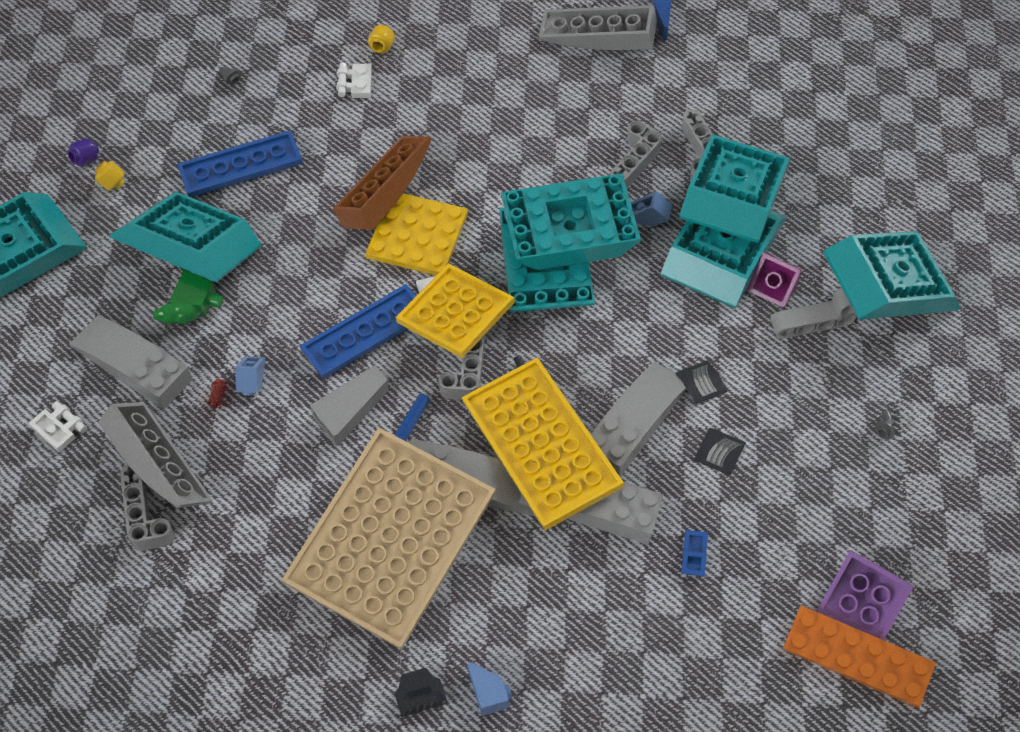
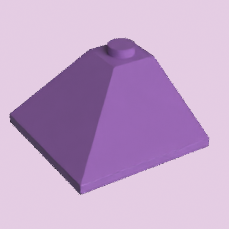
(865, 596)

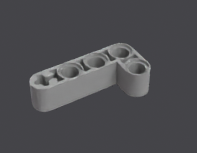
(697, 134)
(645, 147)
(814, 317)
(466, 377)
(139, 506)

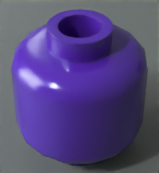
(83, 152)

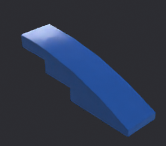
(662, 11)

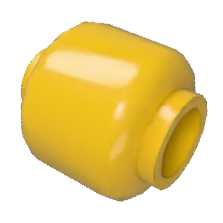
(381, 39)
(109, 175)

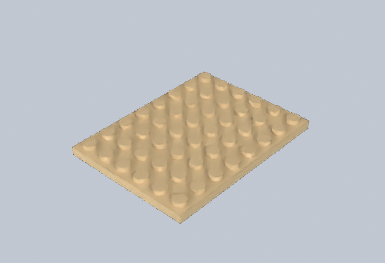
(389, 537)

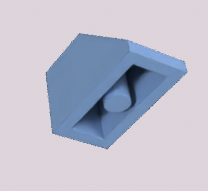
(651, 209)
(249, 375)
(489, 690)

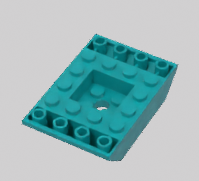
(733, 202)
(594, 206)
(191, 236)
(39, 240)
(718, 264)
(890, 275)
(544, 288)

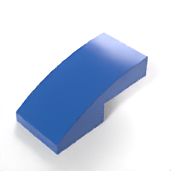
(694, 553)

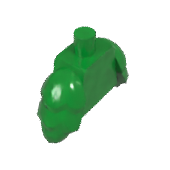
(189, 300)

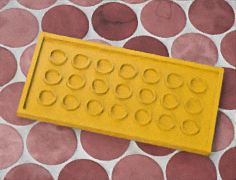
(542, 443)

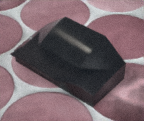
(419, 692)

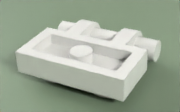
(361, 80)
(53, 431)

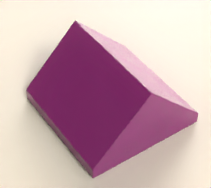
(774, 280)

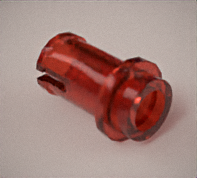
(218, 389)

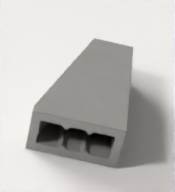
(347, 405)

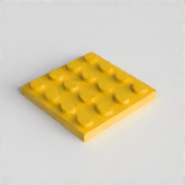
(417, 234)
(455, 310)

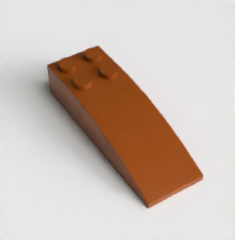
(382, 184)

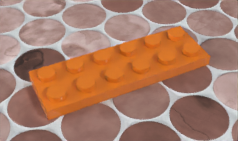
(859, 656)

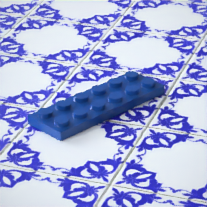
(239, 163)
(357, 333)

